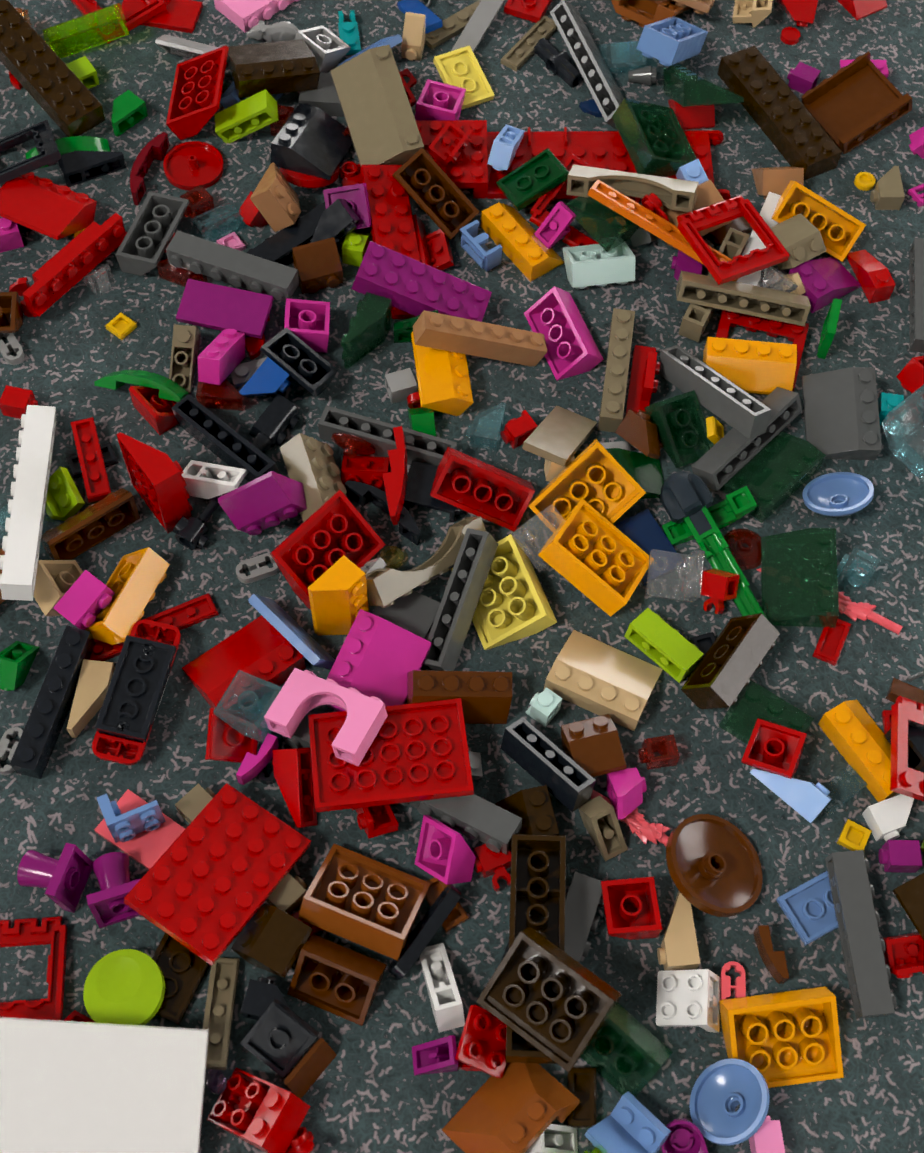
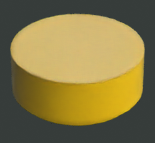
(864, 181)

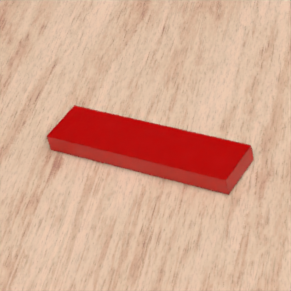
(91, 459)

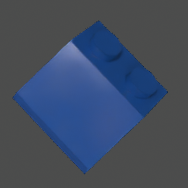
(267, 380)

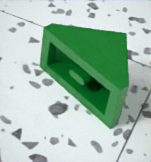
(422, 420)

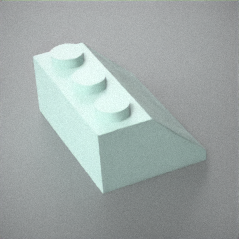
(594, 266)

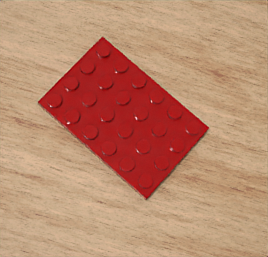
(413, 758)
(217, 873)

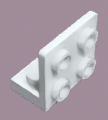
(688, 999)

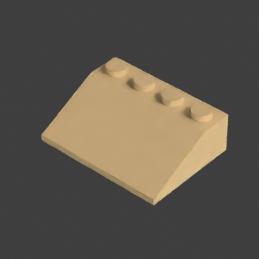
(603, 679)

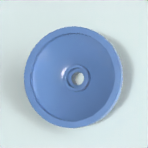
(838, 494)
(718, 1094)

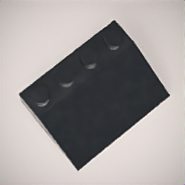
(310, 143)

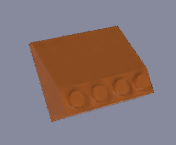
(364, 901)

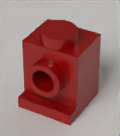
(518, 430)

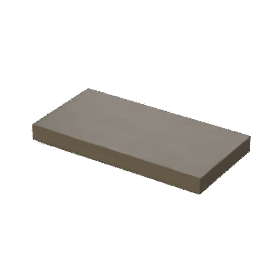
(559, 435)

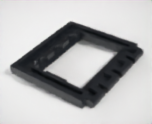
(45, 144)

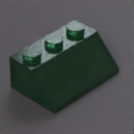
(760, 703)
(625, 1052)

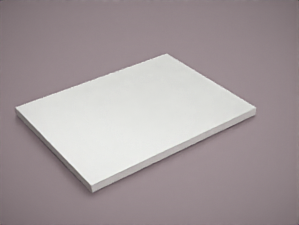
(100, 1087)

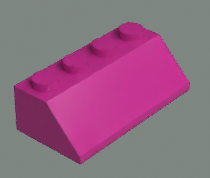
(567, 338)

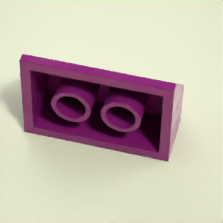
(264, 502)

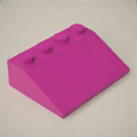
(378, 659)

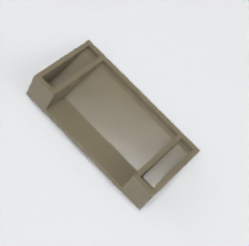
(377, 108)

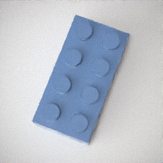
(671, 40)

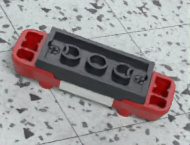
(135, 692)

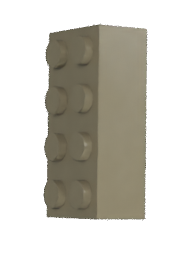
(315, 467)

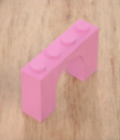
(249, 12)
(307, 691)

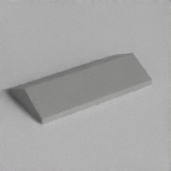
(184, 47)

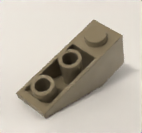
(184, 355)

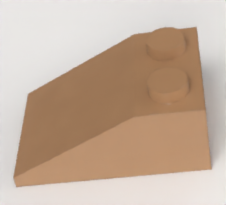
(276, 199)

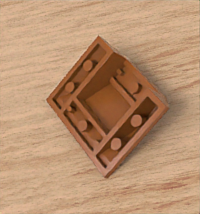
(647, 11)
(511, 1111)

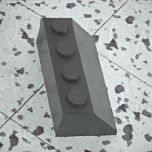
(150, 233)

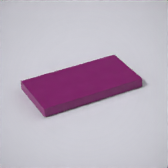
(224, 308)

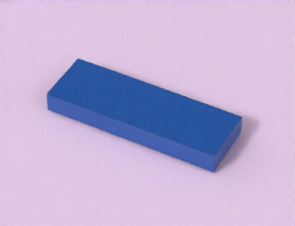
(432, 22)

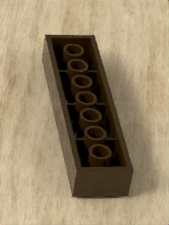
(46, 75)
(779, 112)
(537, 903)

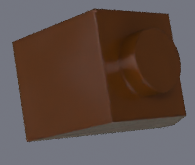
(640, 432)

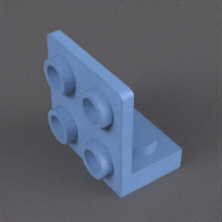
(127, 825)
(628, 1129)

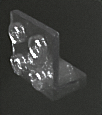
(536, 532)
(675, 575)

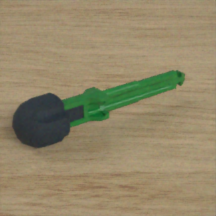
(688, 501)

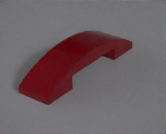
(152, 150)

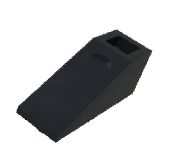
(336, 221)

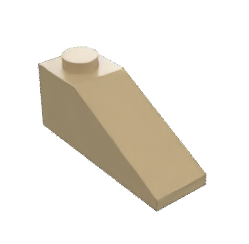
(89, 694)
(679, 942)

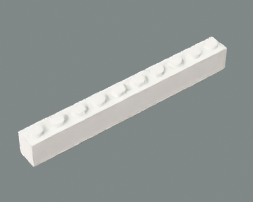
(28, 503)

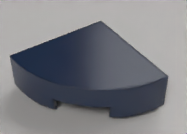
(590, 107)

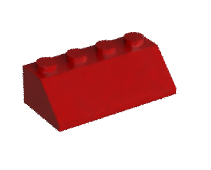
(481, 489)

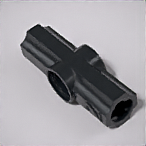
(558, 62)

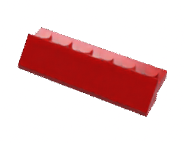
(72, 264)

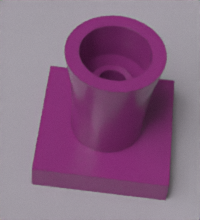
(357, 198)
(61, 878)
(115, 883)

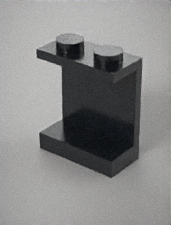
(418, 490)

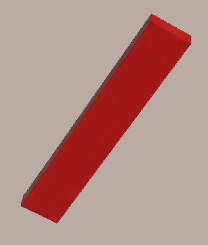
(178, 616)

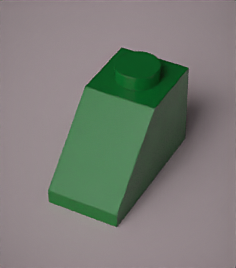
(127, 111)
(16, 664)

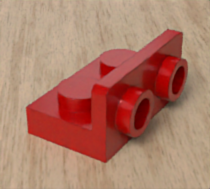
(365, 470)

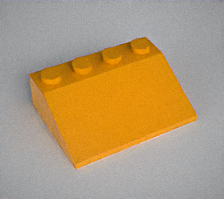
(596, 479)
(596, 558)
(785, 1035)

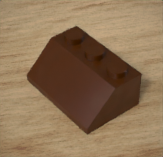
(336, 979)

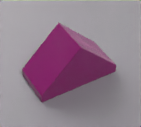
(435, 1056)

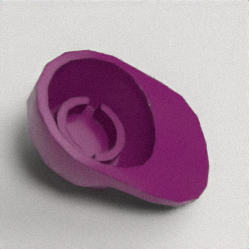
(684, 1138)

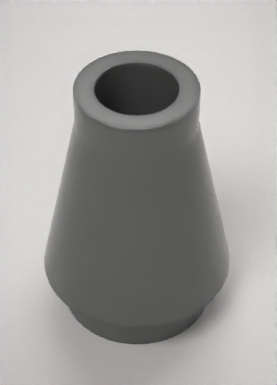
(644, 75)

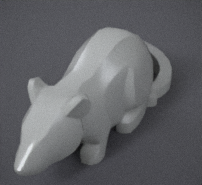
(273, 33)

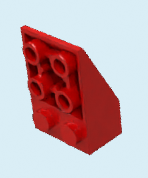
(258, 1112)

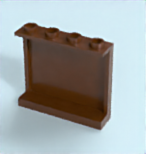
(856, 103)

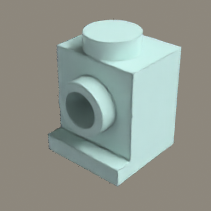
(544, 706)

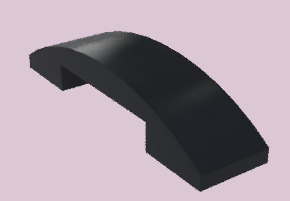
(363, 493)

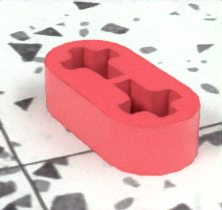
(740, 981)

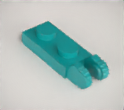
(349, 32)

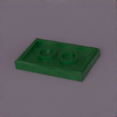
(533, 179)

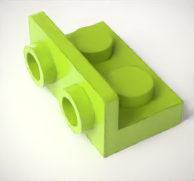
(62, 496)

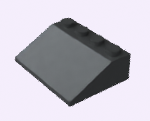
(843, 413)

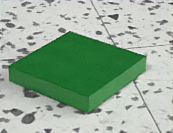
(829, 328)

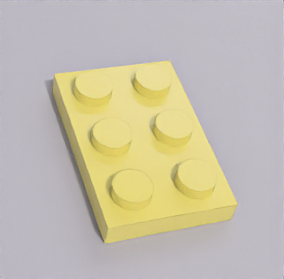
(463, 71)

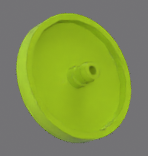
(124, 988)

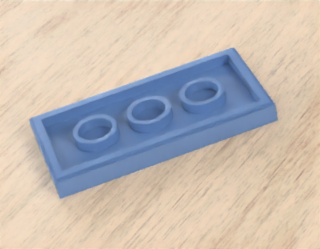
(292, 631)

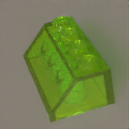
(87, 31)

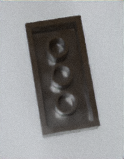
(731, 662)

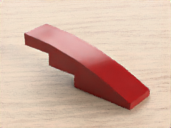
(396, 480)

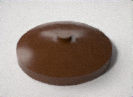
(714, 865)

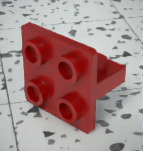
(482, 1043)

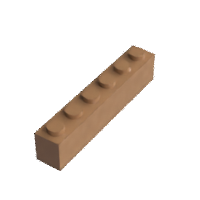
(479, 339)

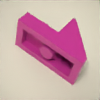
(555, 225)

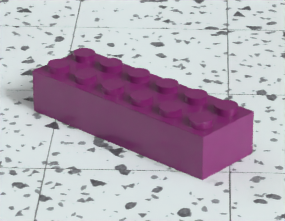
(417, 285)

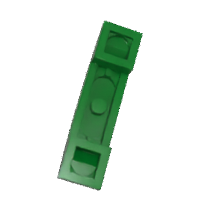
(76, 143)
(167, 388)
(723, 513)

